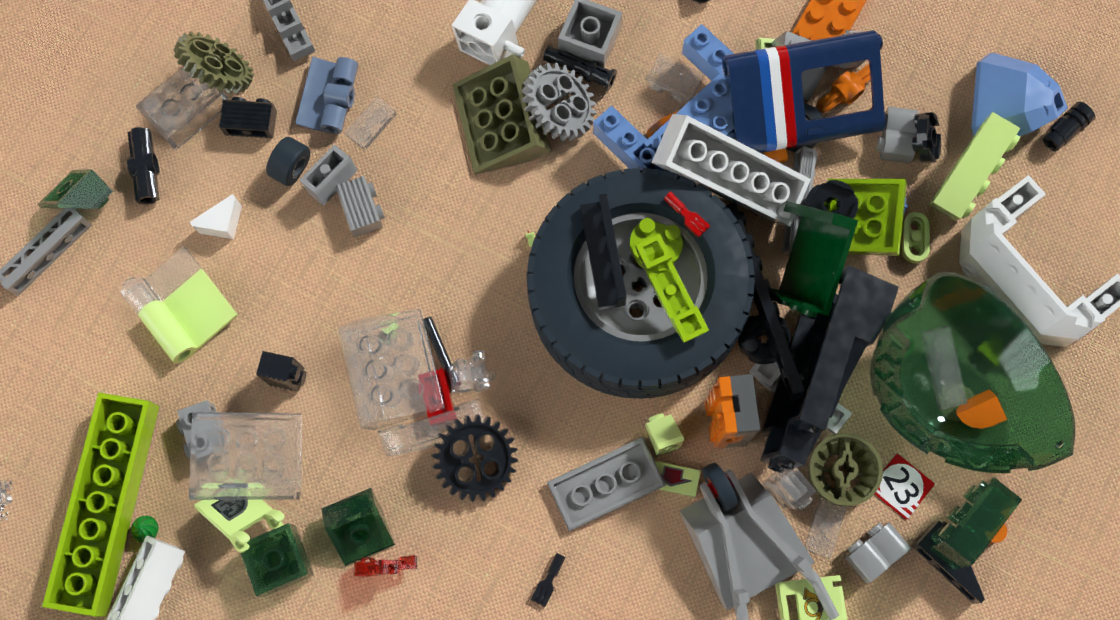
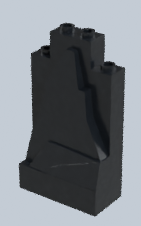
(826, 356)

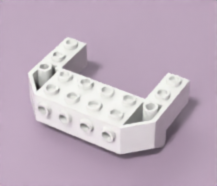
(1000, 268)

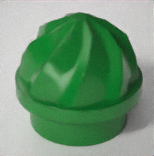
(143, 527)

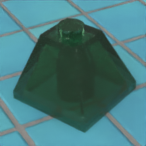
(78, 191)

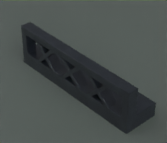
(603, 254)

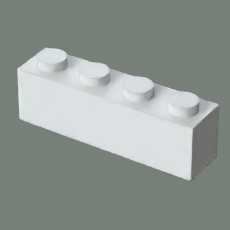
(147, 581)

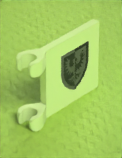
(237, 515)

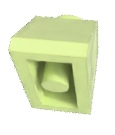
(663, 434)

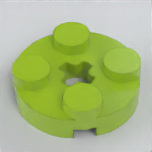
(648, 228)

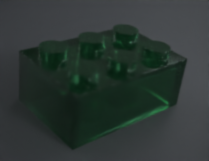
(974, 523)

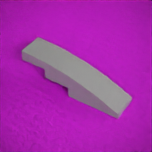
(290, 28)

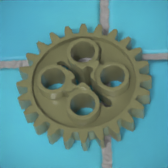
(213, 63)

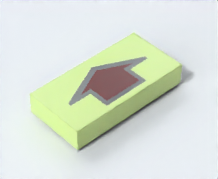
(679, 479)

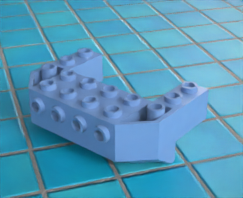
(709, 106)

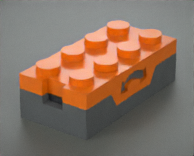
(732, 411)

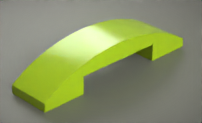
(670, 288)

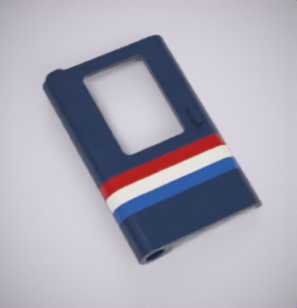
(769, 92)

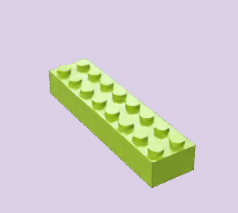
(101, 506)

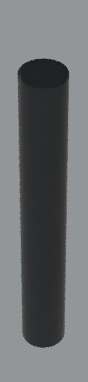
(438, 346)

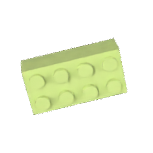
(974, 166)

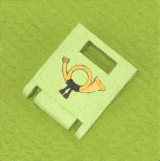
(807, 602)

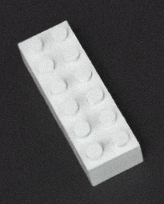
(730, 169)

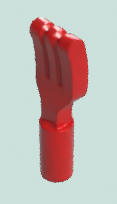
(691, 219)

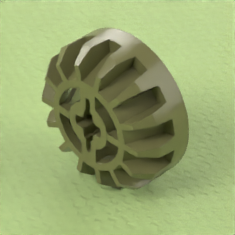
(847, 447)

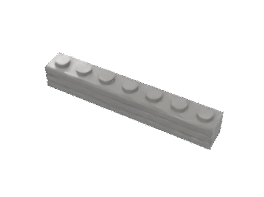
(804, 164)

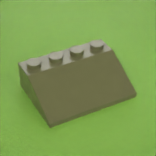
(495, 117)

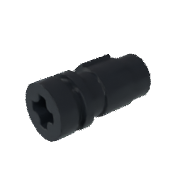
(1065, 128)

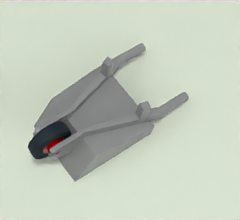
(746, 541)

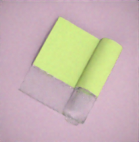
(179, 305)

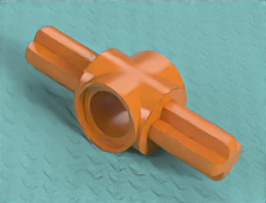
(845, 89)

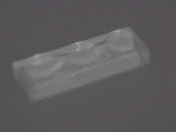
(944, 367)

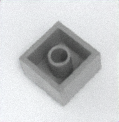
(590, 31)

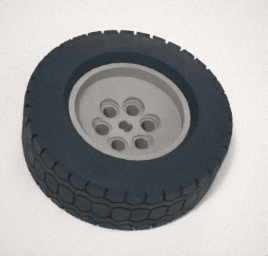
(609, 345)

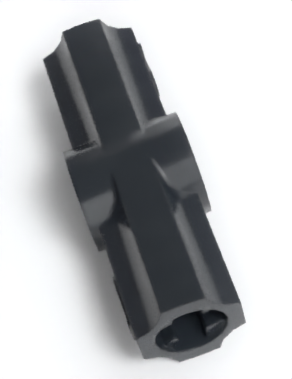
(143, 166)

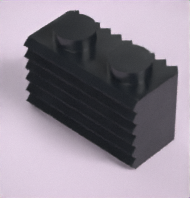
(248, 118)
(281, 371)

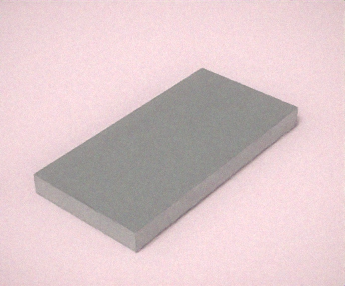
(606, 484)

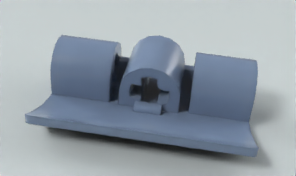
(327, 95)

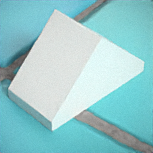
(220, 219)

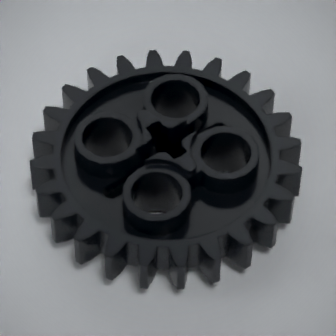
(498, 451)

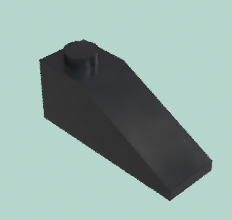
(962, 578)

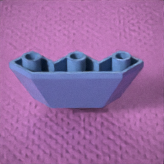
(1016, 93)

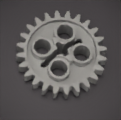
(569, 117)

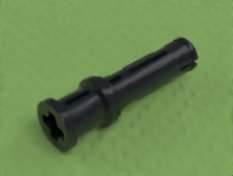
(589, 70)

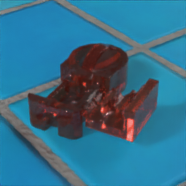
(384, 567)

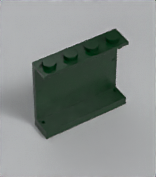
(815, 260)

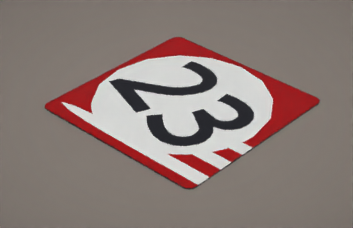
(903, 486)

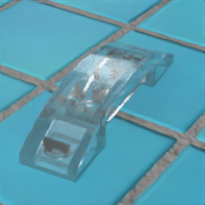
(424, 433)

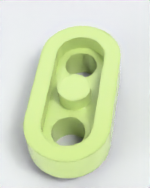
(915, 239)

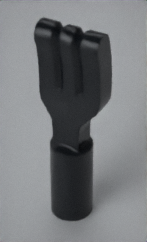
(545, 588)

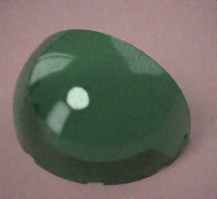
(992, 354)

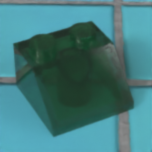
(357, 526)

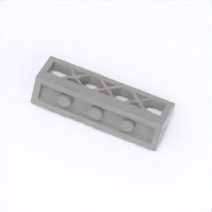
(44, 254)

